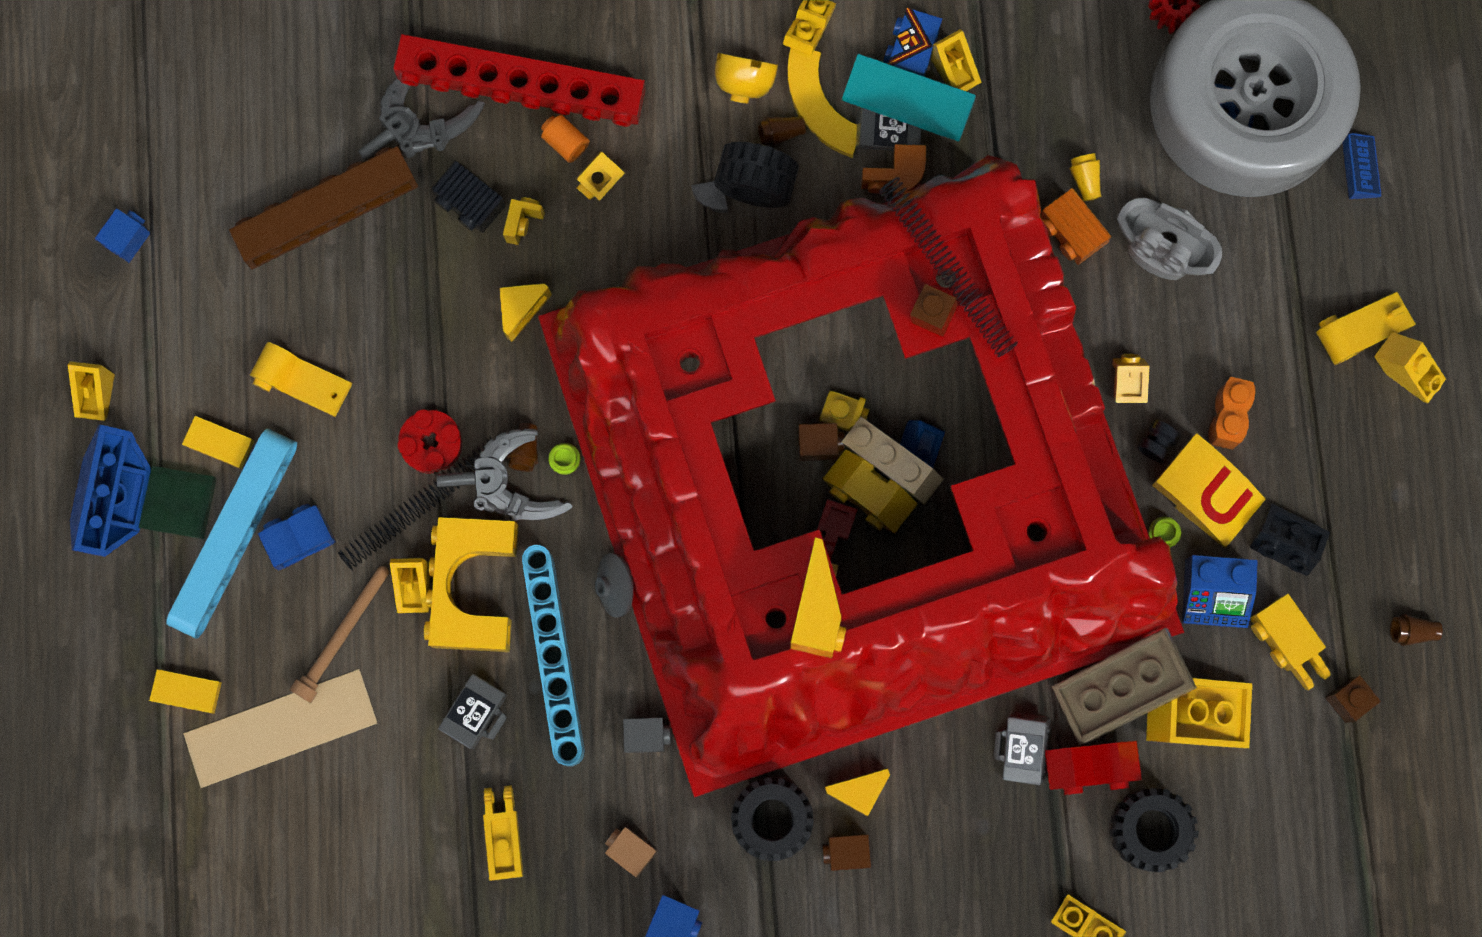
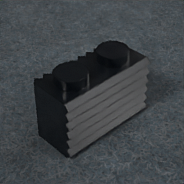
(467, 197)

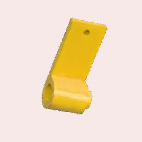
(1363, 328)
(299, 379)

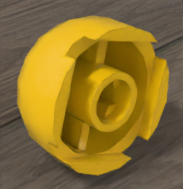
(744, 77)

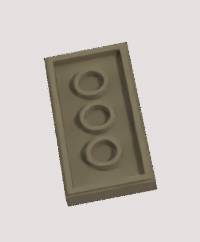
(1123, 686)

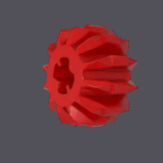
(1170, 17)

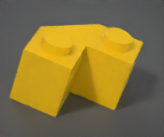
(882, 500)

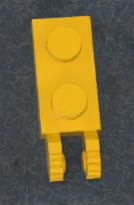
(502, 837)

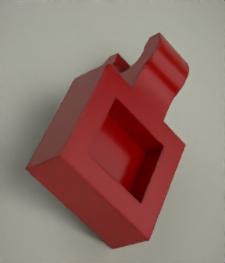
(836, 524)

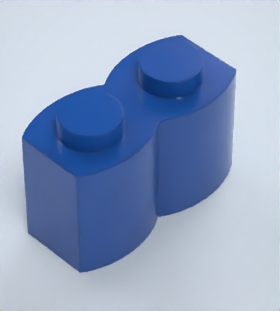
(296, 537)

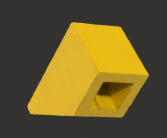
(1410, 366)

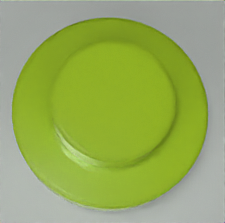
(564, 458)
(1167, 529)

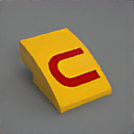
(1209, 490)

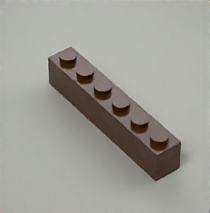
(323, 207)

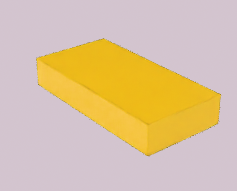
(218, 442)
(185, 691)

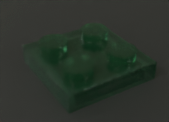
(177, 502)

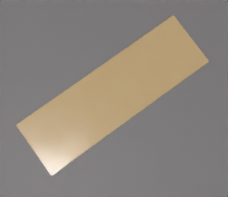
(279, 729)

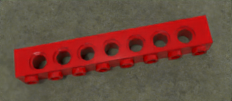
(416, 51)

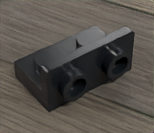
(1290, 540)

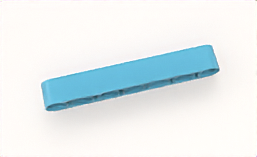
(231, 533)
(546, 640)

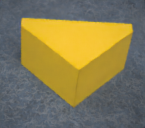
(955, 62)
(520, 305)
(90, 390)
(410, 584)
(860, 792)

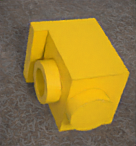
(610, 172)

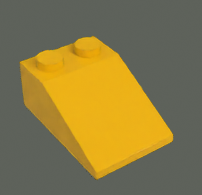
(818, 616)
(1209, 715)

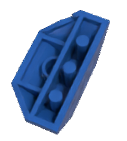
(109, 492)

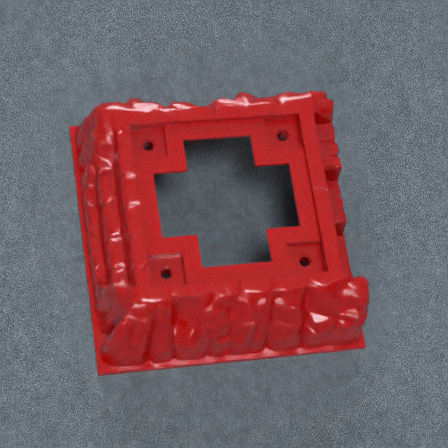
(912, 641)

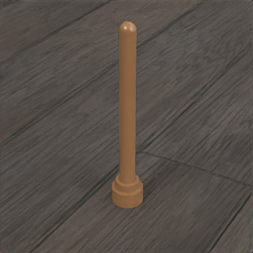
(307, 685)

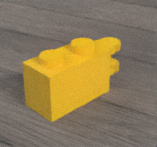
(1290, 639)

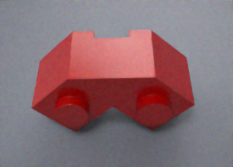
(1093, 765)

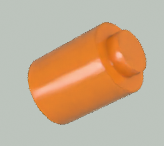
(564, 138)

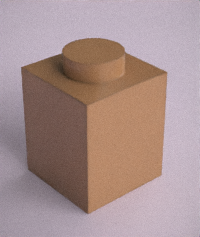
(630, 850)

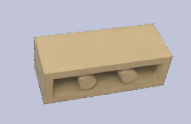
(893, 460)

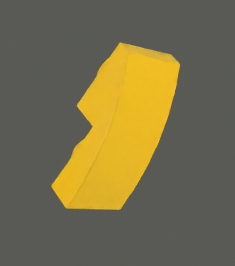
(809, 25)
(1082, 921)

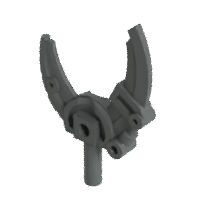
(406, 129)
(492, 479)

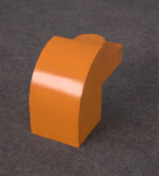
(908, 165)

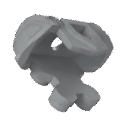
(1143, 226)

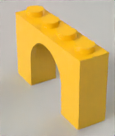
(456, 542)

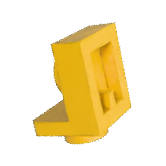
(516, 223)
(1131, 379)
(843, 410)

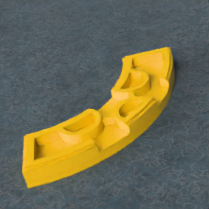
(813, 106)

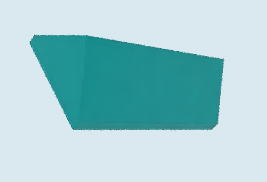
(908, 97)

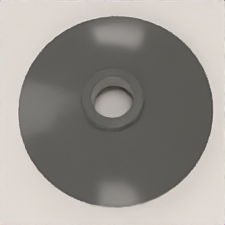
(614, 585)

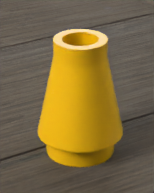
(1087, 176)

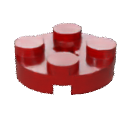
(424, 424)

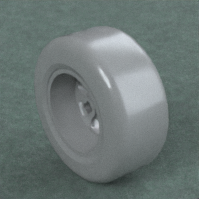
(1283, 37)

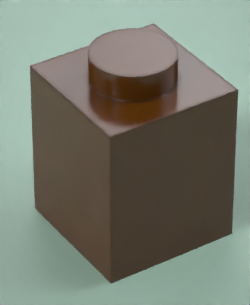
(933, 310)
(820, 442)
(1352, 699)
(847, 852)

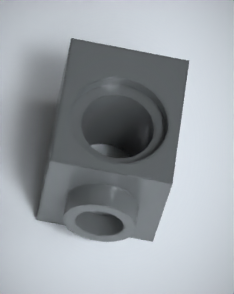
(646, 735)

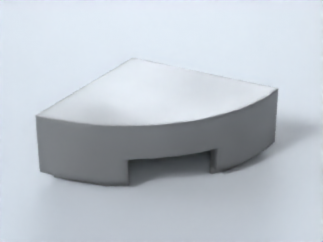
(710, 197)

